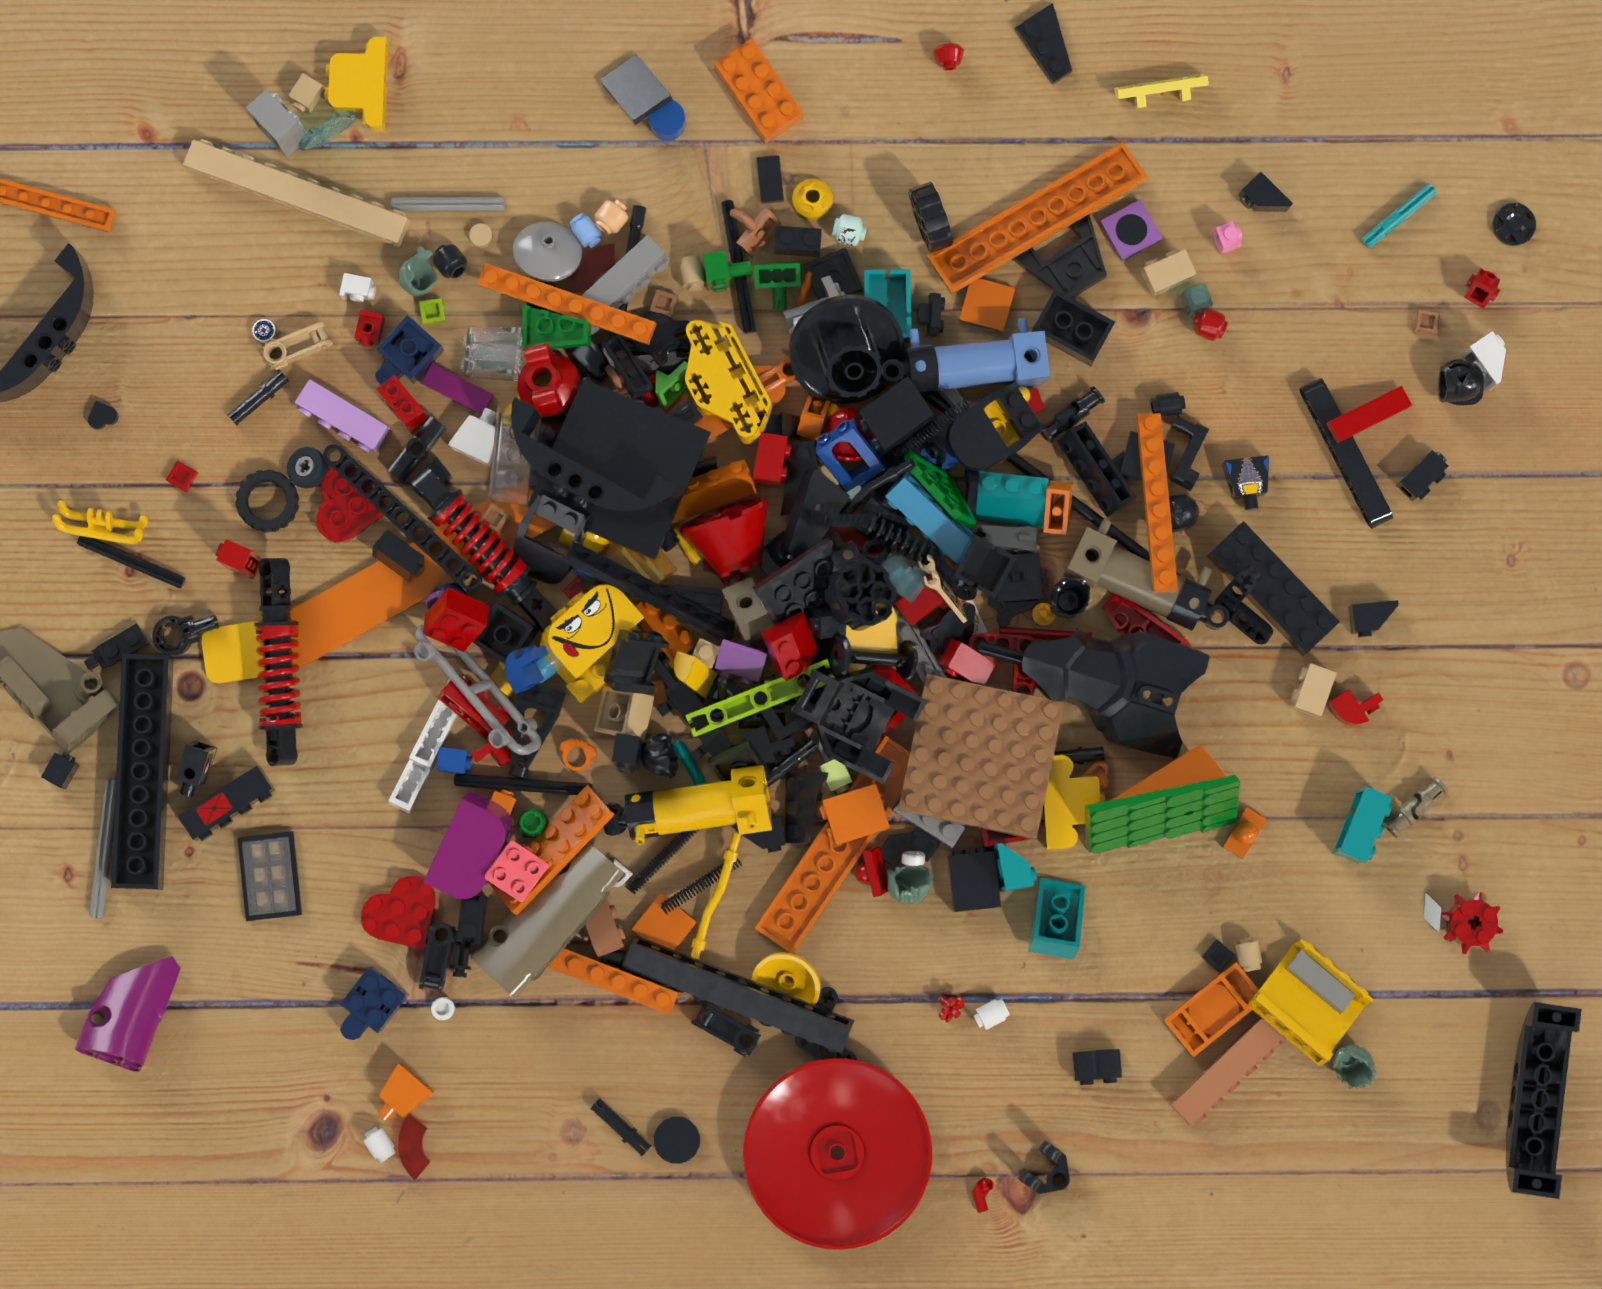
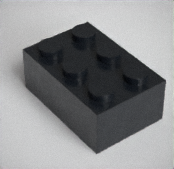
(1073, 327)

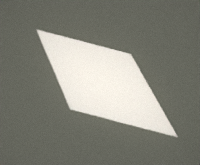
(1432, 912)

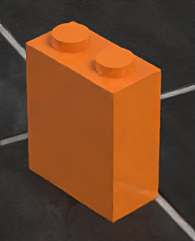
(854, 815)

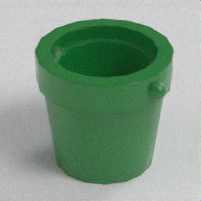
(532, 822)

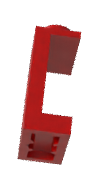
(402, 404)

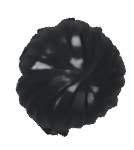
(1069, 597)
(659, 755)

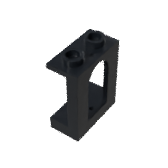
(771, 717)

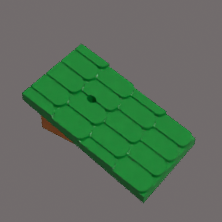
(1170, 803)

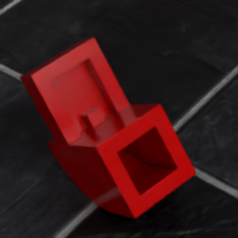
(1349, 711)

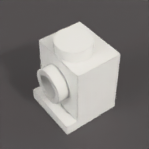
(357, 288)

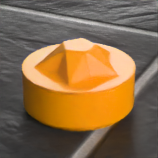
(1042, 615)

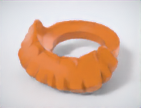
(568, 744)

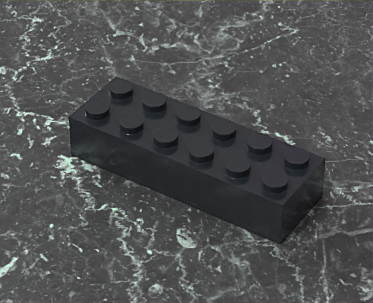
(1279, 593)

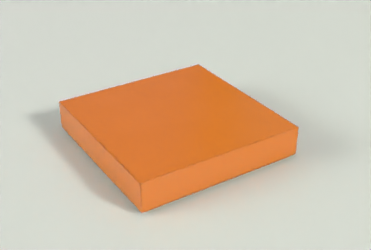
(987, 305)
(664, 928)

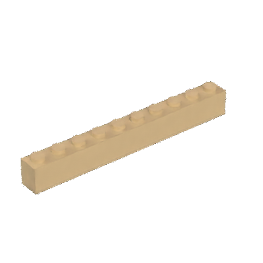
(296, 193)

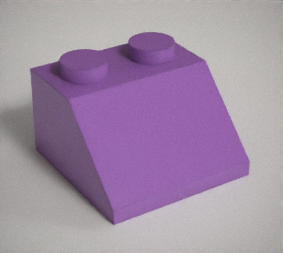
(740, 662)

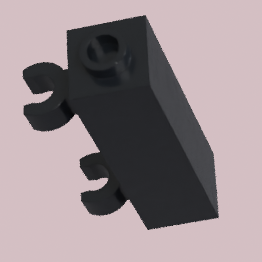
(686, 702)

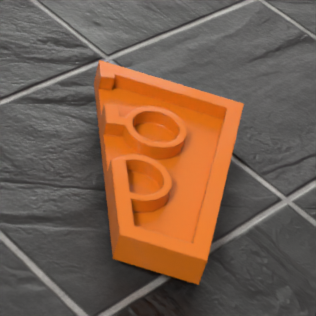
(673, 632)

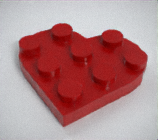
(345, 510)
(402, 914)

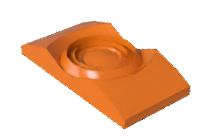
(1212, 1009)

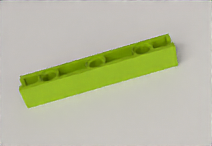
(744, 705)

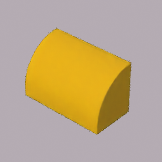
(694, 673)

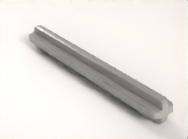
(447, 203)

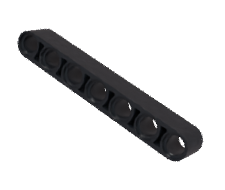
(1346, 456)

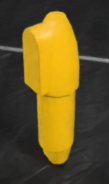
(691, 553)

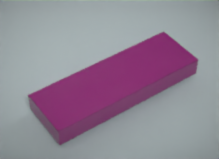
(457, 389)

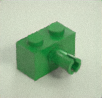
(720, 272)
(778, 277)

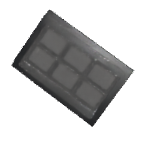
(269, 876)

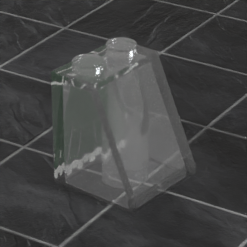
(492, 353)

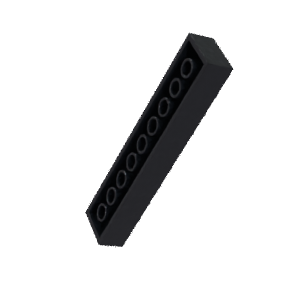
(142, 771)

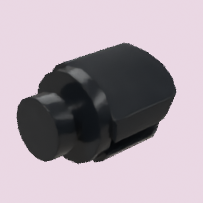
(460, 969)

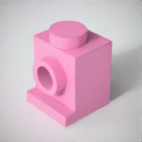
(1227, 237)

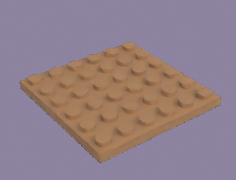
(981, 757)

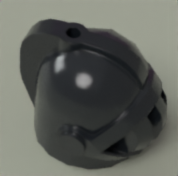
(1460, 383)

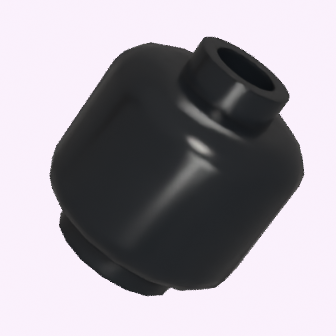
(450, 261)

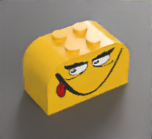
(587, 629)

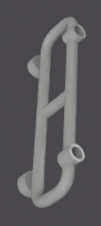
(498, 736)

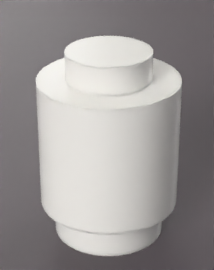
(991, 1014)
(379, 1144)

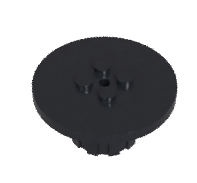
(843, 347)

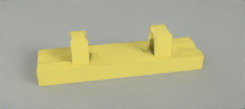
(1182, 84)

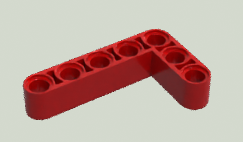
(1013, 643)

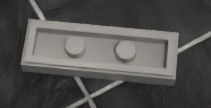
(1320, 981)

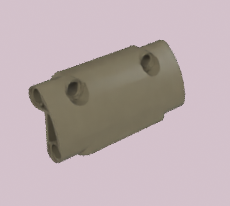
(547, 922)

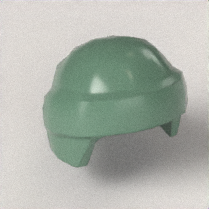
(417, 274)

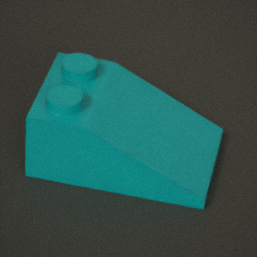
(1057, 918)

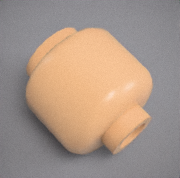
(611, 217)

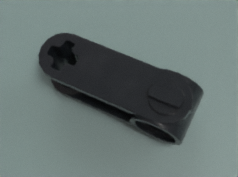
(437, 957)
(726, 1029)

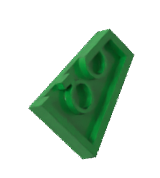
(554, 329)

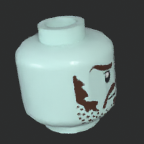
(848, 230)

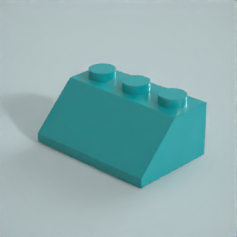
(1011, 499)
(1012, 869)

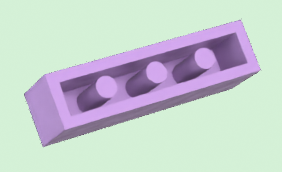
(342, 416)

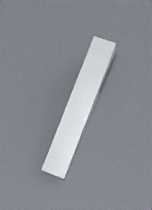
(423, 758)

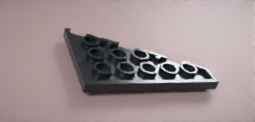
(799, 589)

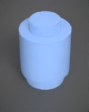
(585, 230)

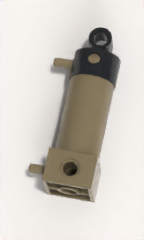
(1132, 579)
(750, 614)

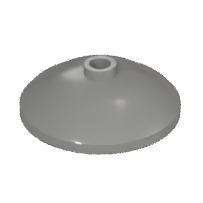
(543, 260)

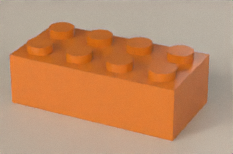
(758, 91)

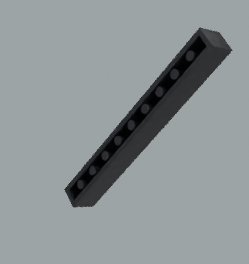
(738, 994)

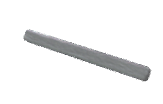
(103, 851)

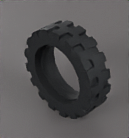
(250, 483)

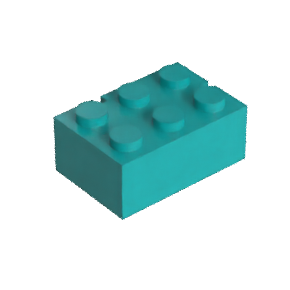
(892, 293)
(1364, 826)

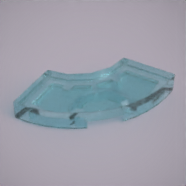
(328, 130)

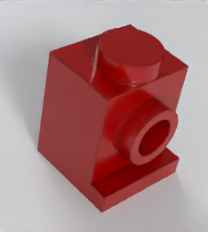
(373, 337)

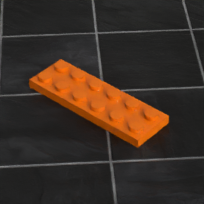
(563, 840)

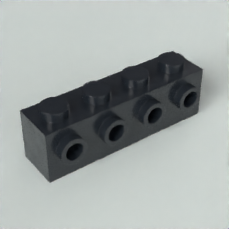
(1096, 469)

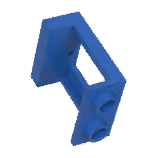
(848, 432)

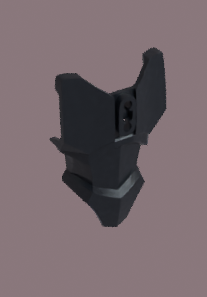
(1110, 682)

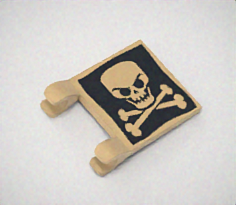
(942, 587)

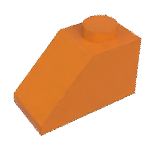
(813, 418)

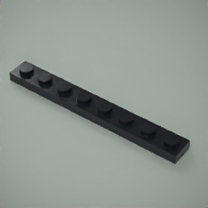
(649, 592)

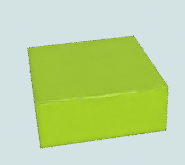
(432, 311)

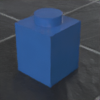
(453, 760)

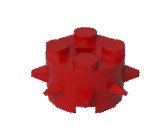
(1460, 930)

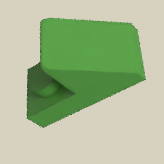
(671, 387)

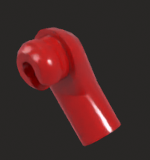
(980, 1192)

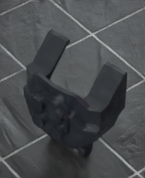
(854, 715)

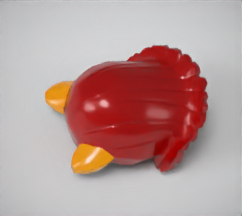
(843, 449)

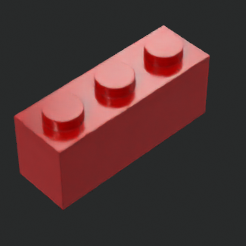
(238, 558)

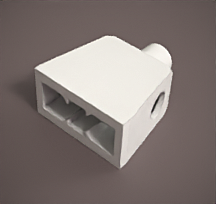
(476, 437)

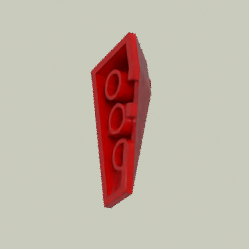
(1130, 617)

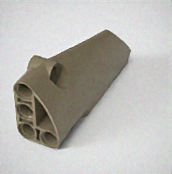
(53, 689)

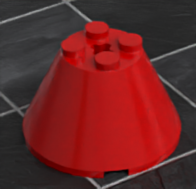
(731, 537)

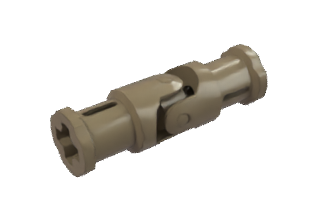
(1418, 804)

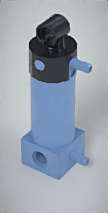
(973, 363)

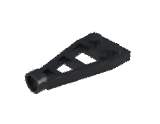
(541, 699)

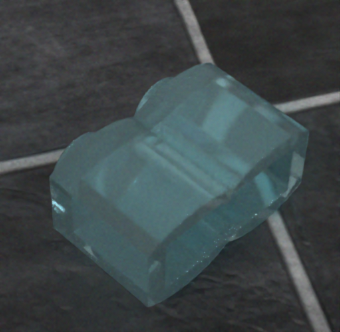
(906, 580)

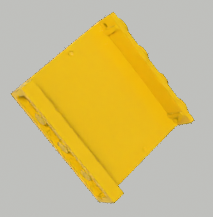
(1301, 1013)

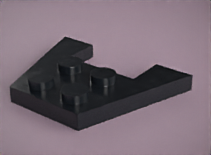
(1072, 268)

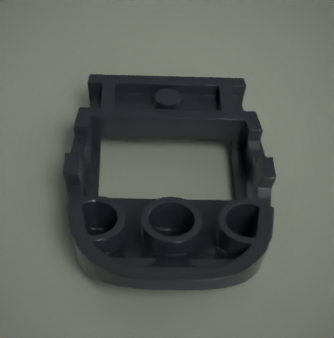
(977, 440)
(545, 562)

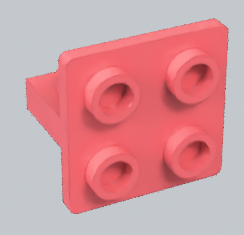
(516, 870)

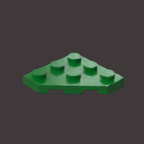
(942, 488)

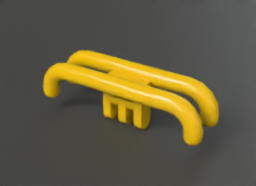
(99, 525)

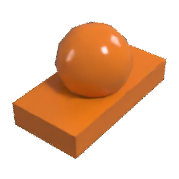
(1244, 833)

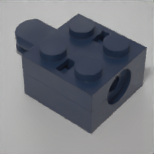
(409, 354)
(369, 1003)

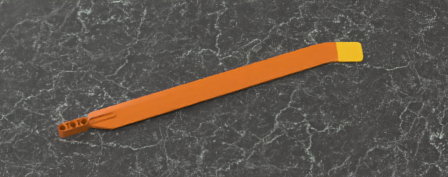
(381, 593)

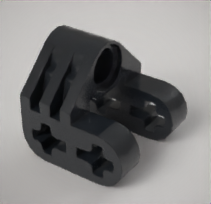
(1037, 1185)

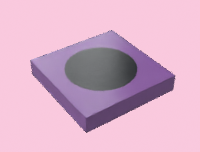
(1131, 230)

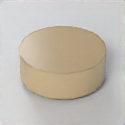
(481, 235)

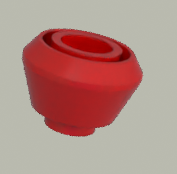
(948, 55)

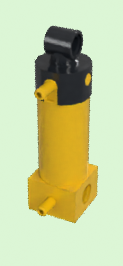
(655, 813)

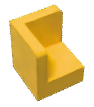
(500, 679)

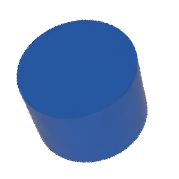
(668, 121)

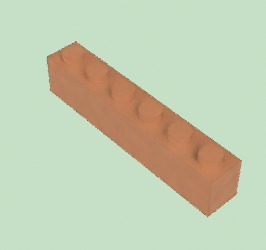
(1226, 1070)

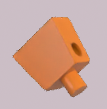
(402, 1093)

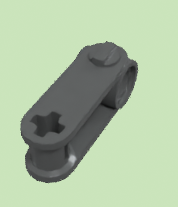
(1009, 538)

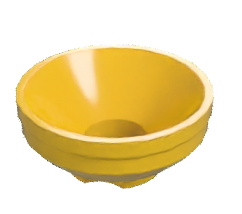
(810, 210)

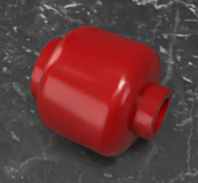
(1209, 324)

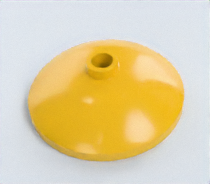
(775, 967)

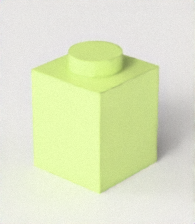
(838, 776)

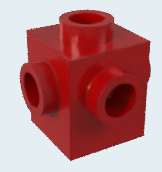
(1482, 288)

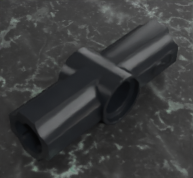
(426, 436)

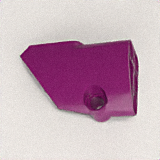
(131, 1013)

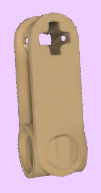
(297, 345)

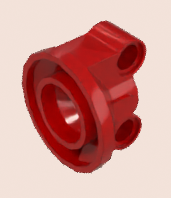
(559, 393)

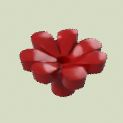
(950, 1008)

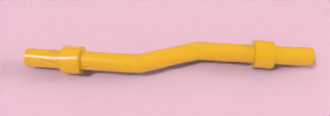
(730, 856)

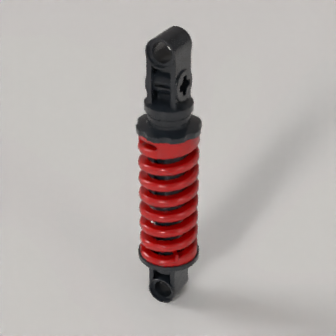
(508, 572)
(276, 634)

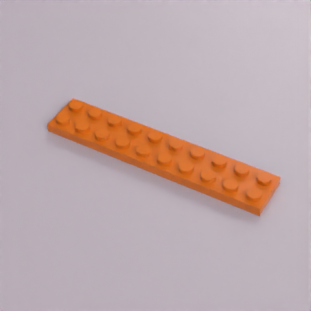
(1037, 217)
(826, 864)

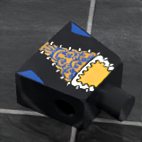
(1247, 479)

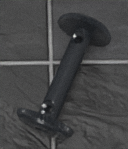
(904, 660)

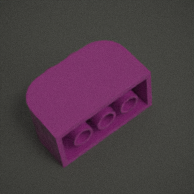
(470, 847)

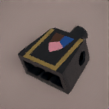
(200, 759)

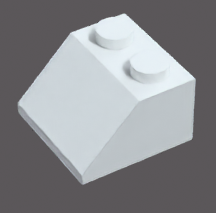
(1489, 357)

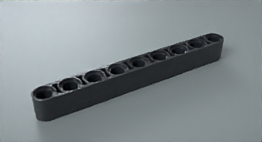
(392, 513)

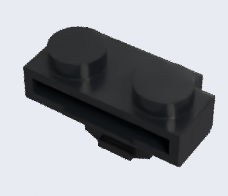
(931, 314)

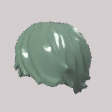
(909, 883)
(1354, 1066)

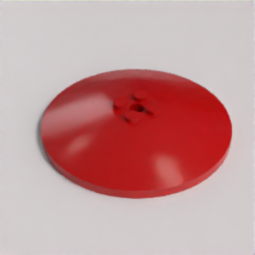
(847, 1198)

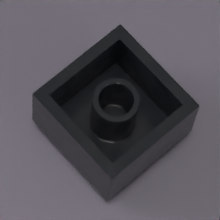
(505, 632)

